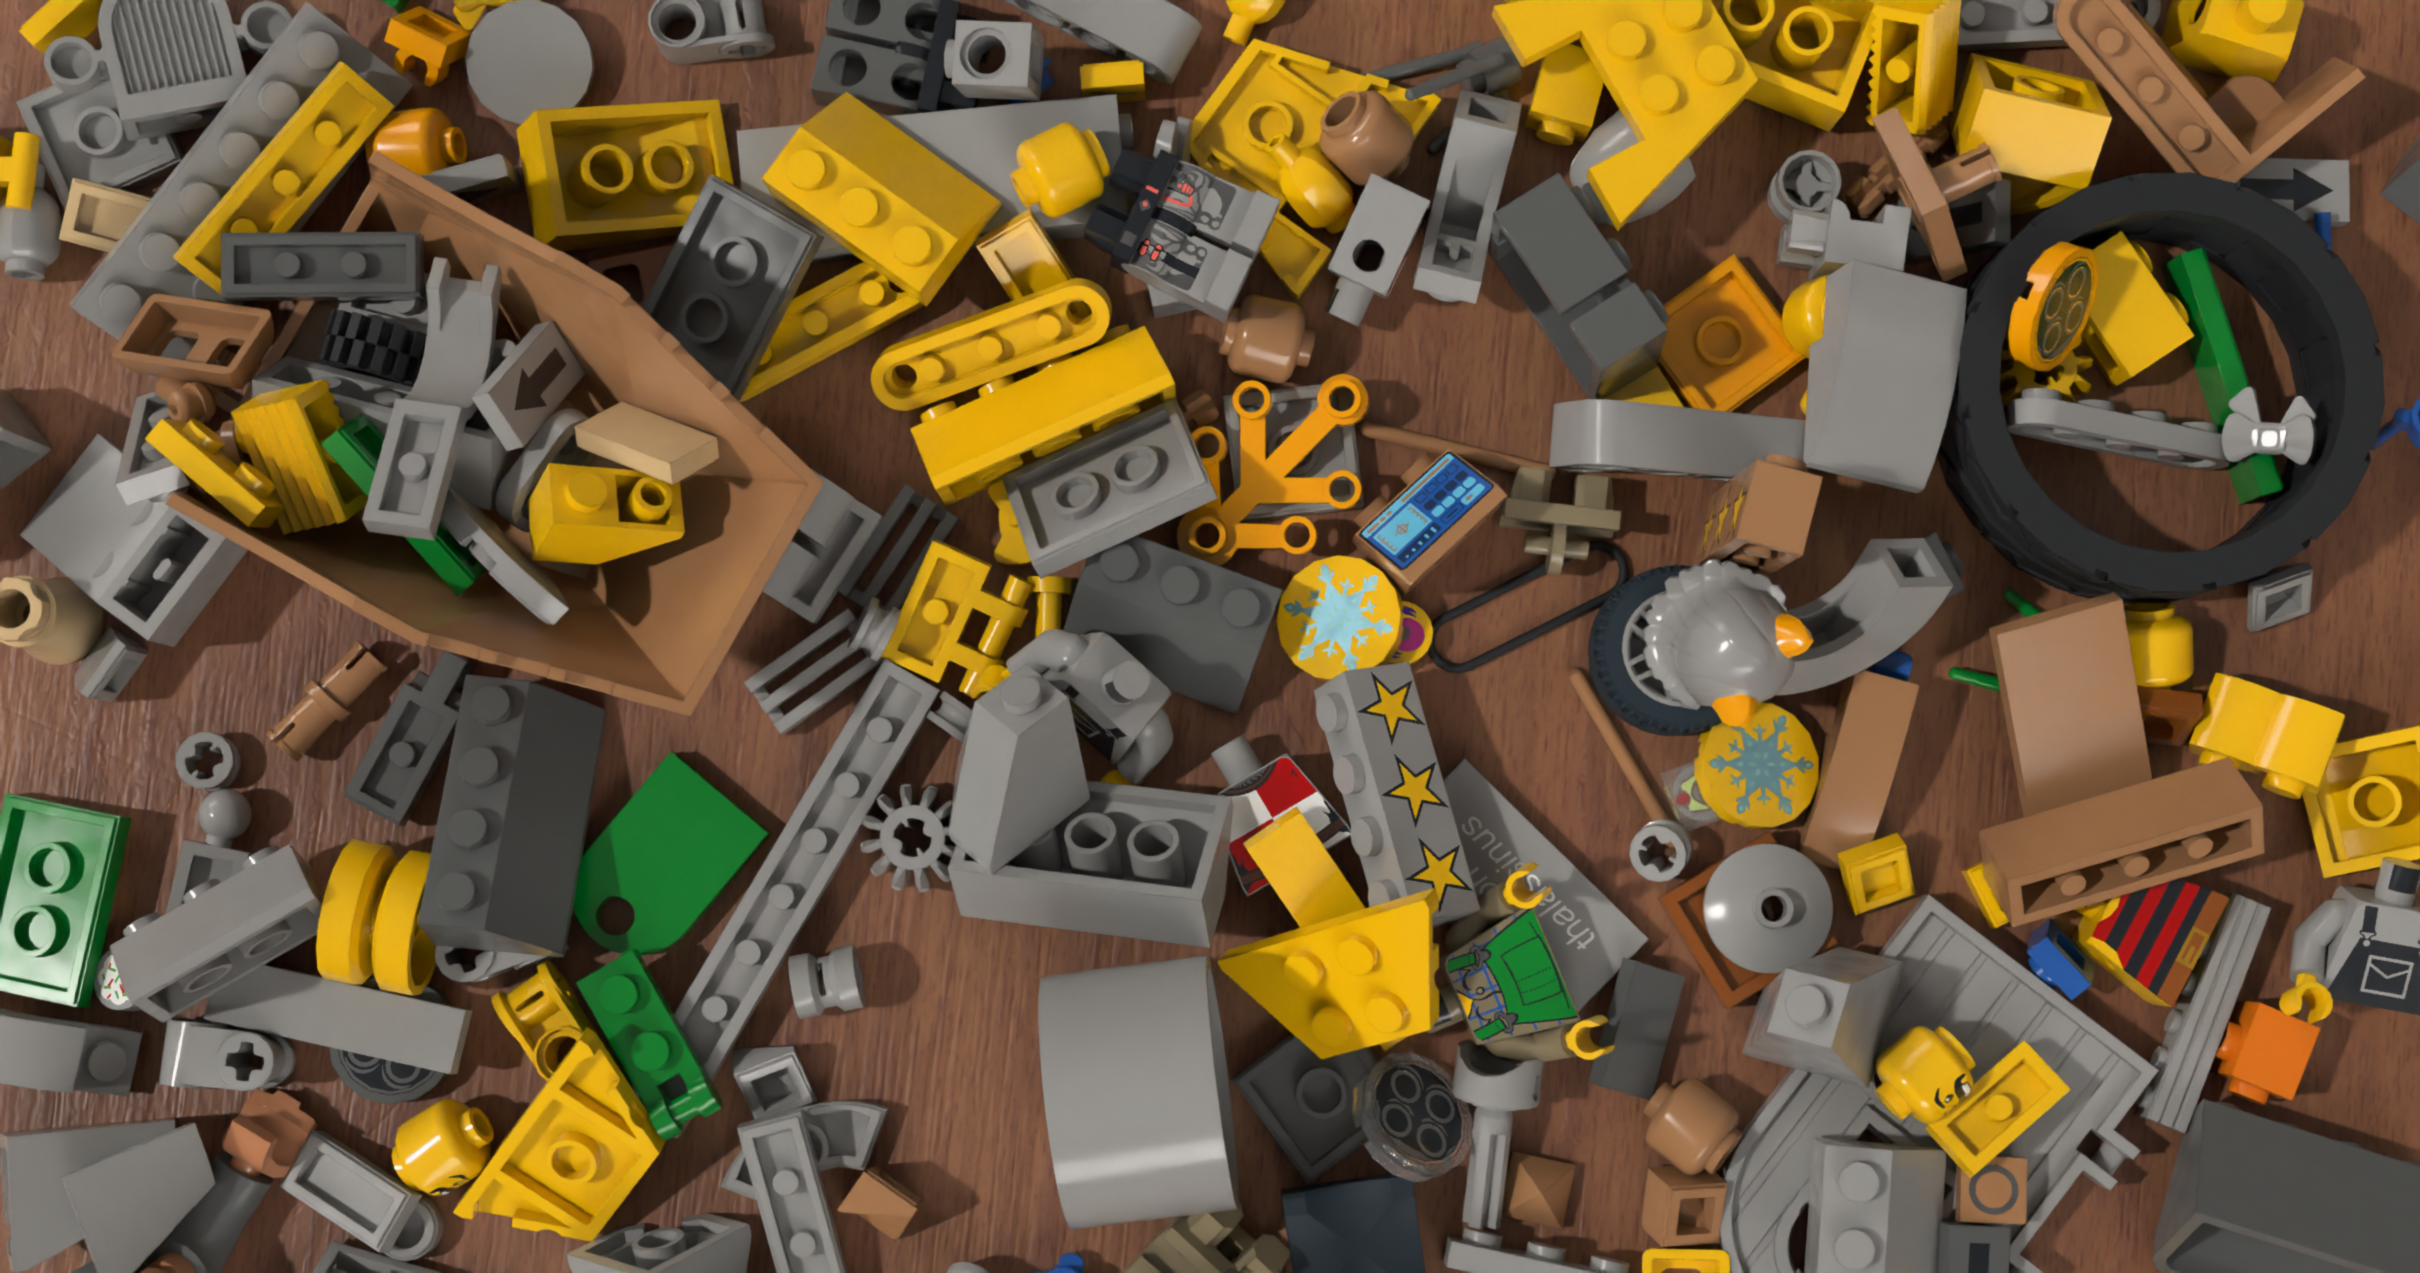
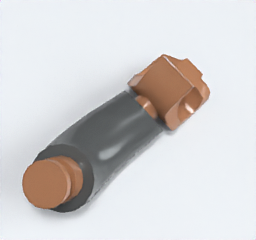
(256, 1149)

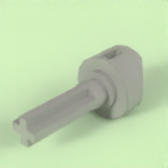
(1496, 1090)

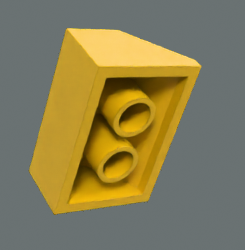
(881, 195)

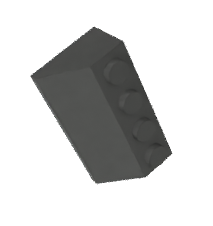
(512, 818)

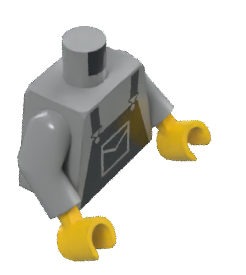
(1110, 697)
(2360, 947)

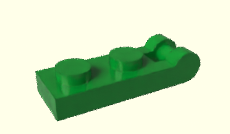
(649, 1042)

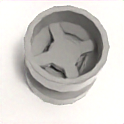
(1808, 176)
(840, 976)

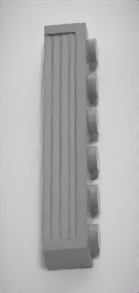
(2202, 1016)

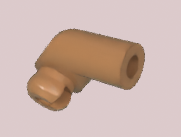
(186, 399)

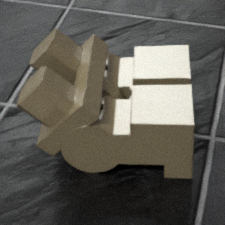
(1209, 1245)

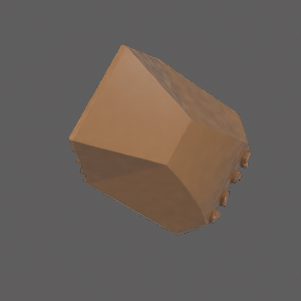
(634, 625)

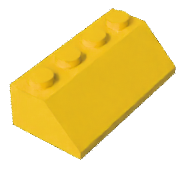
(1042, 413)

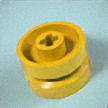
(373, 920)

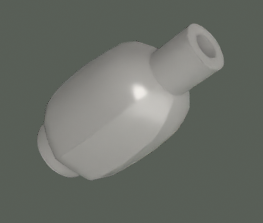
(30, 236)

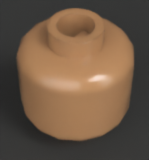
(1366, 136)
(1266, 338)
(1692, 1126)

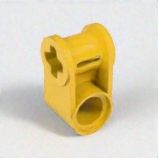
(542, 1016)

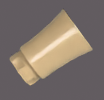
(49, 618)

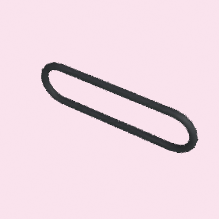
(1533, 633)

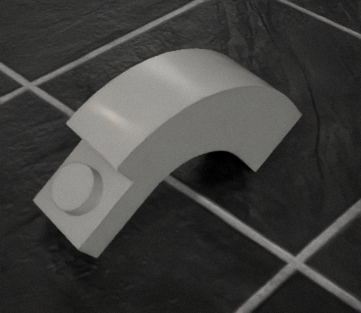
(1466, 197)
(1869, 612)
(66, 1054)

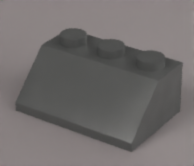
(1177, 617)

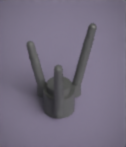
(1480, 69)

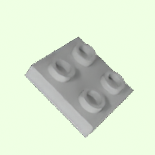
(822, 552)

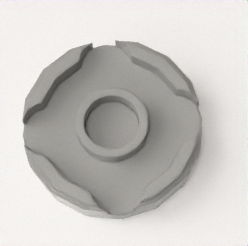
(529, 60)

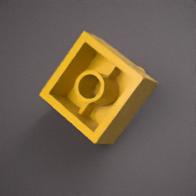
(2037, 127)

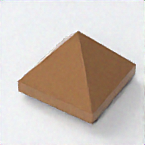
(1537, 1189)

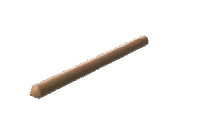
(1439, 446)
(1617, 746)

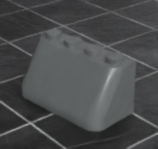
(2284, 1201)

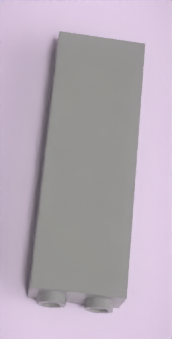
(979, 146)

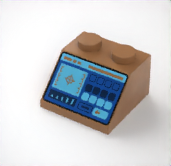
(1427, 519)

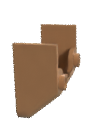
(2192, 131)

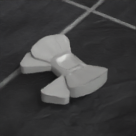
(2247, 434)

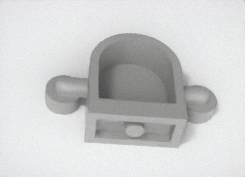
(166, 59)

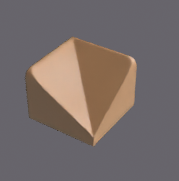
(882, 1202)
(1683, 1207)

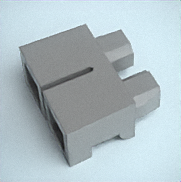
(1832, 239)

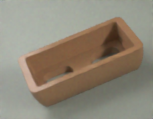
(211, 323)

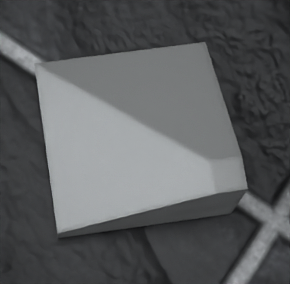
(772, 1080)

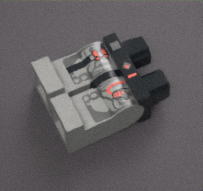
(1185, 231)

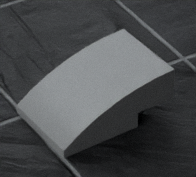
(1883, 375)

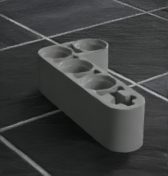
(1124, 29)
(1666, 439)

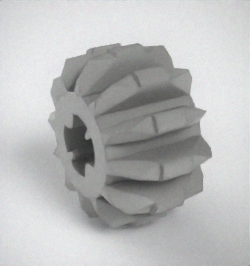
(896, 849)

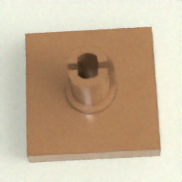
(1931, 189)

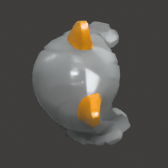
(1722, 639)

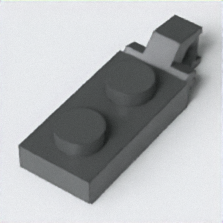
(411, 741)

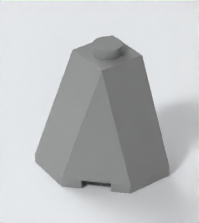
(1016, 770)
(1827, 1015)
(32, 1185)
(703, 1246)

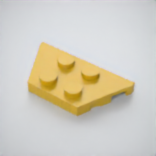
(1349, 976)
(570, 1150)

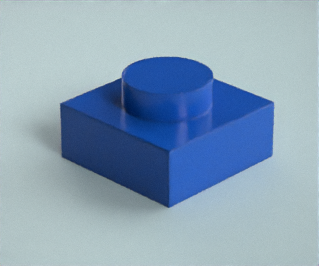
(2059, 960)

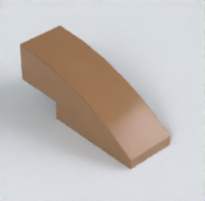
(1857, 765)

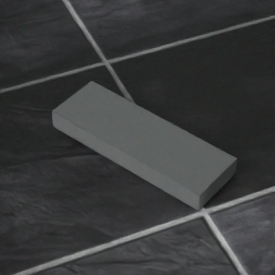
(322, 266)

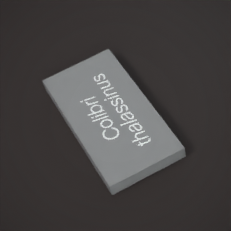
(1578, 920)

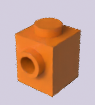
(2264, 1052)

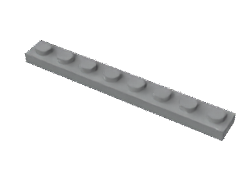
(801, 866)

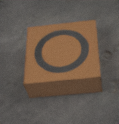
(1994, 1192)

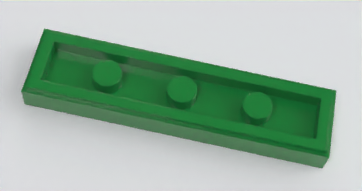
(2217, 363)

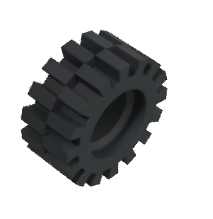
(372, 347)

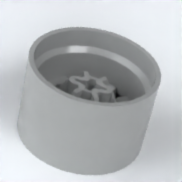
(1137, 1092)

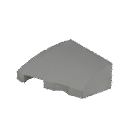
(138, 1197)

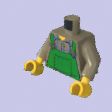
(1509, 981)

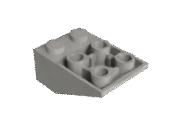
(134, 559)

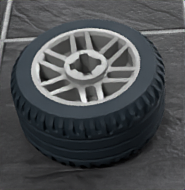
(1620, 665)

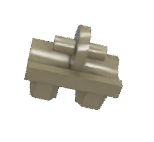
(1587, 516)

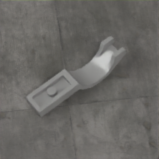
(431, 419)

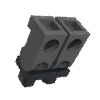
(889, 55)

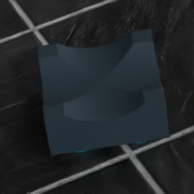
(1354, 1226)

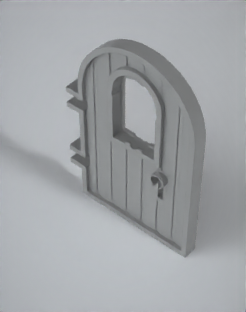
(1990, 1007)

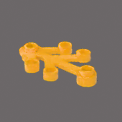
(1264, 479)

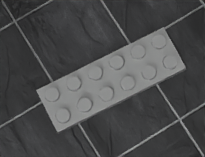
(248, 122)

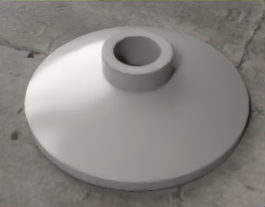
(1735, 914)

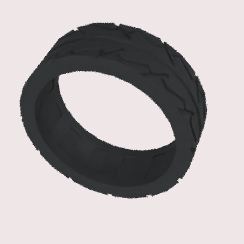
(2316, 315)

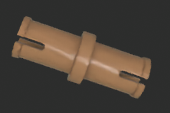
(326, 700)

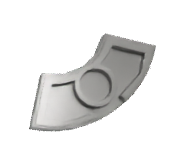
(502, 558)
(841, 1137)

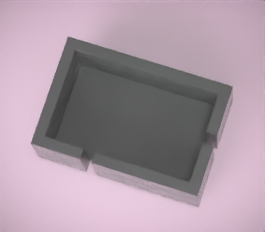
(1578, 287)

